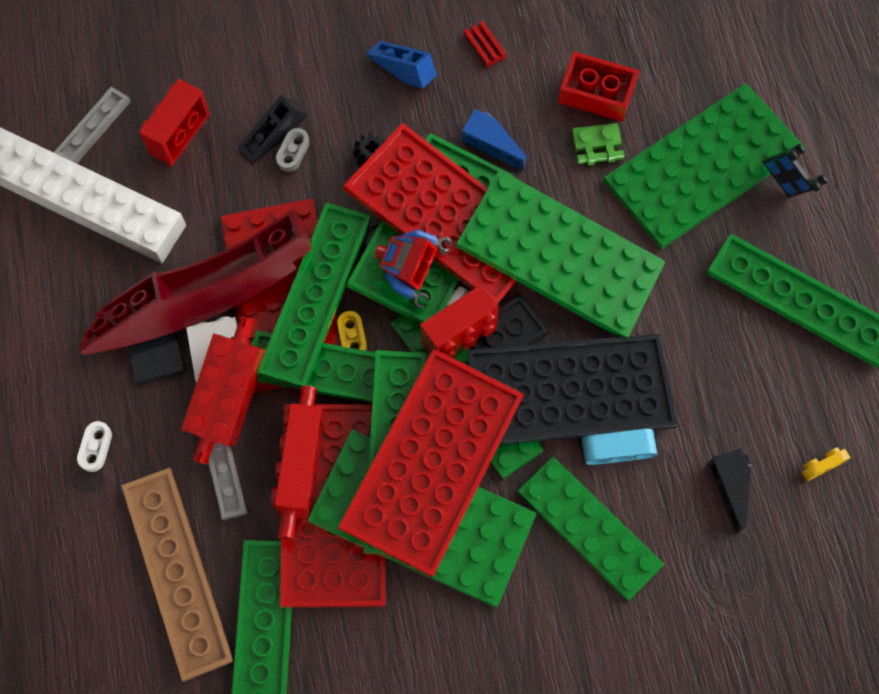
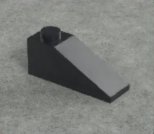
(272, 128)
(732, 479)

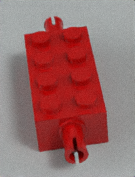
(223, 390)
(299, 462)

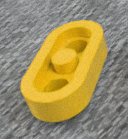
(351, 336)
(833, 459)

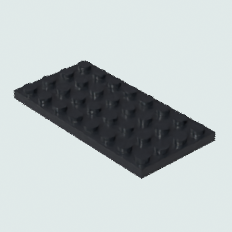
(582, 387)

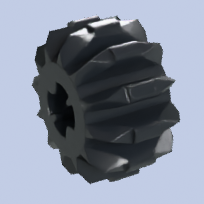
(365, 146)

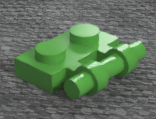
(597, 138)

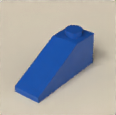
(405, 63)
(489, 137)

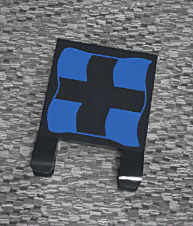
(790, 174)

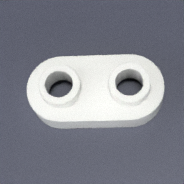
(92, 447)

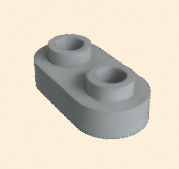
(291, 151)

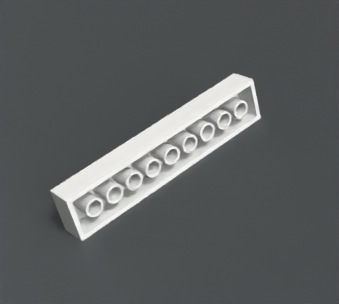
(88, 198)

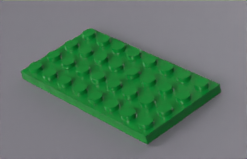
(700, 166)
(561, 254)
(439, 283)
(481, 548)

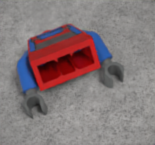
(408, 261)

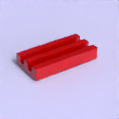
(491, 39)

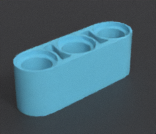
(619, 446)

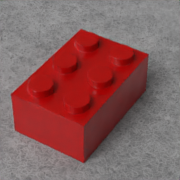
(598, 86)
(174, 122)
(460, 323)

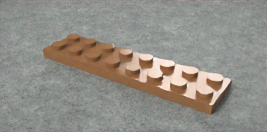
(177, 575)

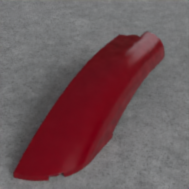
(199, 290)

